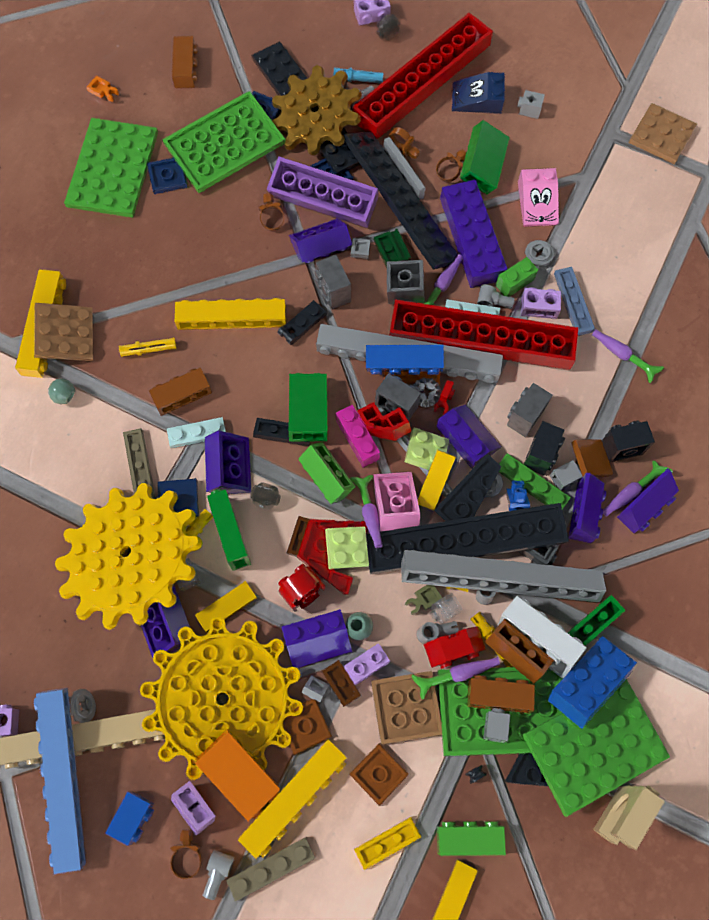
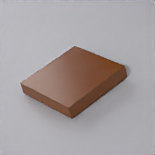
(592, 457)
(307, 728)
(379, 774)

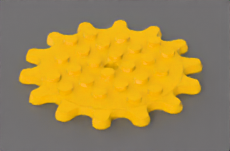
(147, 574)
(215, 665)

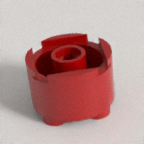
(301, 587)

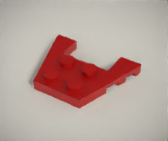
(314, 551)

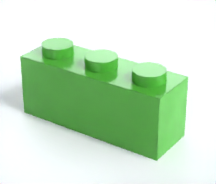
(326, 472)
(470, 839)

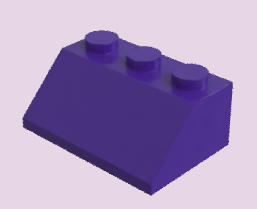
(321, 240)
(467, 435)
(227, 463)
(650, 502)
(587, 509)
(163, 626)
(316, 639)

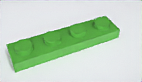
(533, 483)

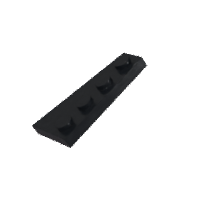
(470, 492)

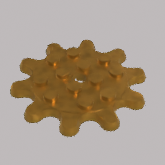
(318, 126)

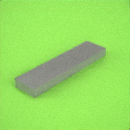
(404, 167)

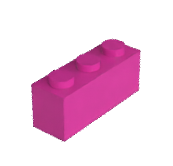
(357, 436)

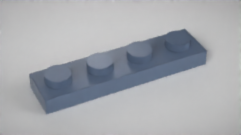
(574, 300)

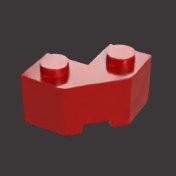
(390, 426)
(454, 646)

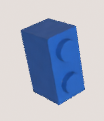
(130, 818)

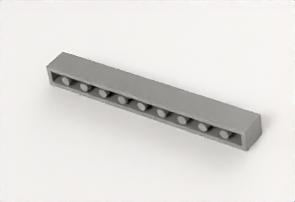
(457, 360)
(502, 576)

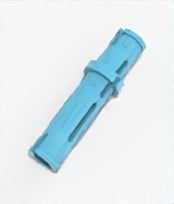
(362, 76)

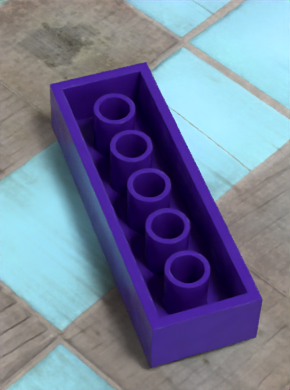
(472, 233)

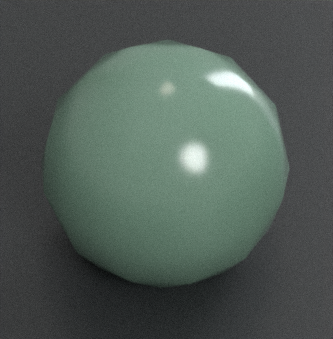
(61, 391)
(359, 626)

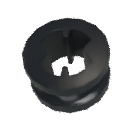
(476, 774)

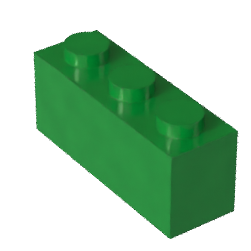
(597, 620)

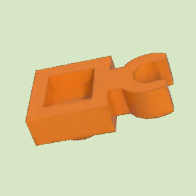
(102, 87)

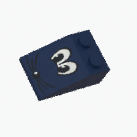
(479, 93)

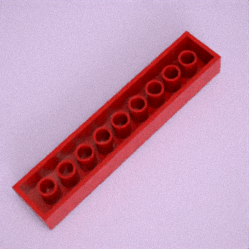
(423, 75)
(512, 337)

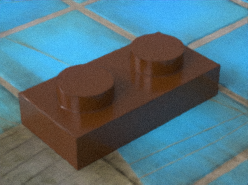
(297, 536)
(341, 683)

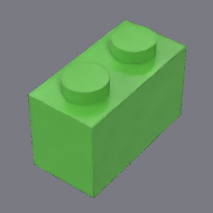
(516, 277)

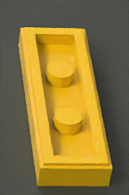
(435, 479)
(226, 605)
(387, 843)
(455, 892)

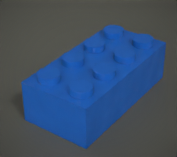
(404, 359)
(592, 682)

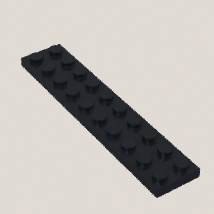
(277, 66)
(401, 199)
(472, 536)

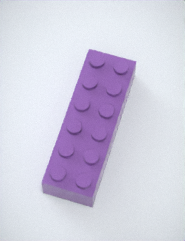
(323, 192)

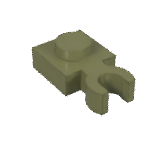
(425, 597)

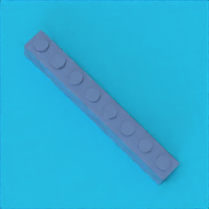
(61, 780)

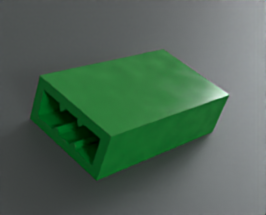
(485, 156)
(308, 407)
(228, 529)

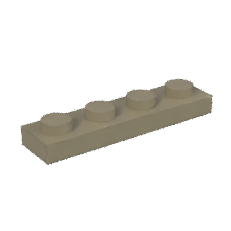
(270, 869)

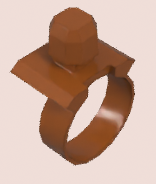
(407, 148)
(460, 156)
(268, 200)
(186, 837)

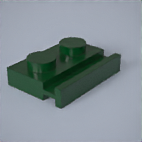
(391, 247)

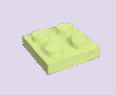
(423, 448)
(346, 547)

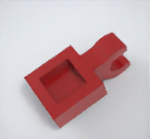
(447, 393)

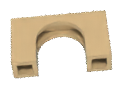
(629, 815)

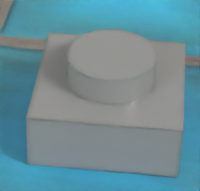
(360, 248)
(315, 688)

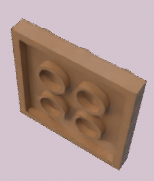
(662, 133)
(63, 332)
(401, 710)

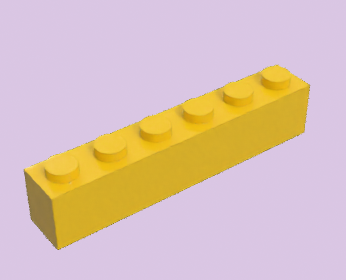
(47, 290)
(230, 314)
(291, 799)

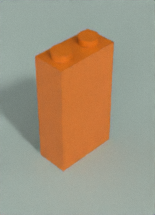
(237, 775)

